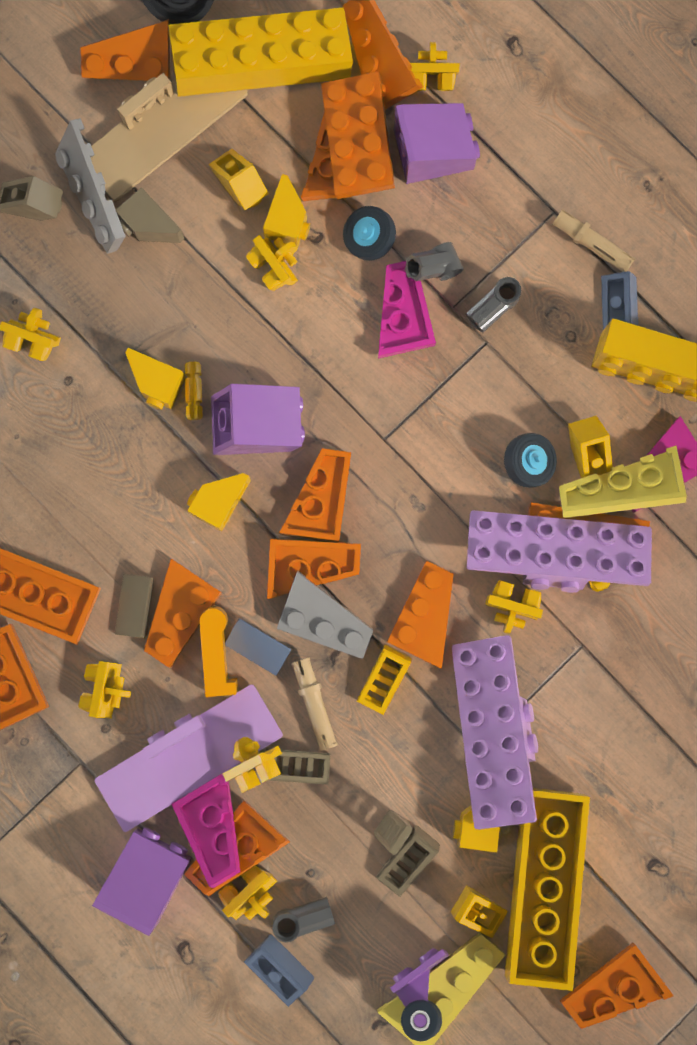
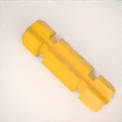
(193, 391)

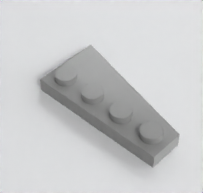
(89, 186)

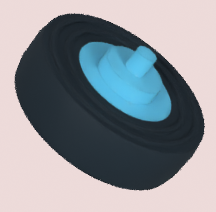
(369, 233)
(530, 460)

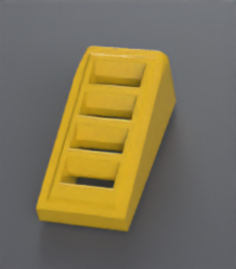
(395, 655)

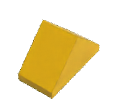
(478, 912)

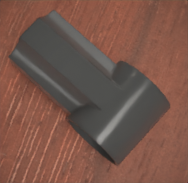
(438, 262)
(493, 306)
(307, 918)

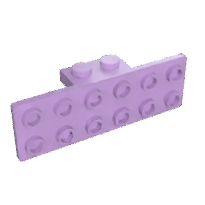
(559, 550)
(495, 733)
(185, 757)

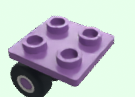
(420, 1017)

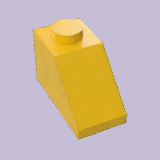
(239, 179)
(286, 215)
(155, 379)
(590, 446)
(218, 500)
(472, 838)

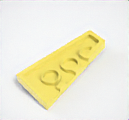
(639, 485)
(452, 983)

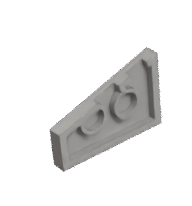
(323, 620)

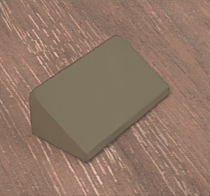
(134, 606)

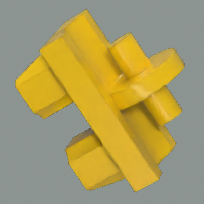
(445, 71)
(265, 252)
(16, 332)
(501, 600)
(106, 691)
(247, 753)
(248, 901)

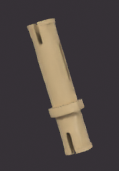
(592, 240)
(314, 703)

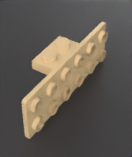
(154, 130)

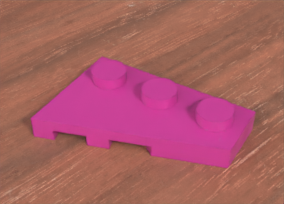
(404, 314)
(679, 436)
(210, 829)

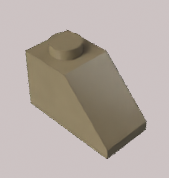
(30, 198)
(147, 220)

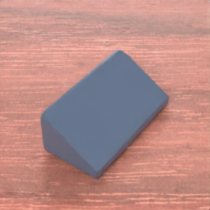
(619, 298)
(257, 647)
(279, 970)

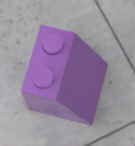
(434, 140)
(256, 419)
(143, 880)

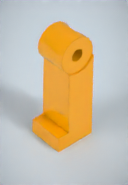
(214, 653)

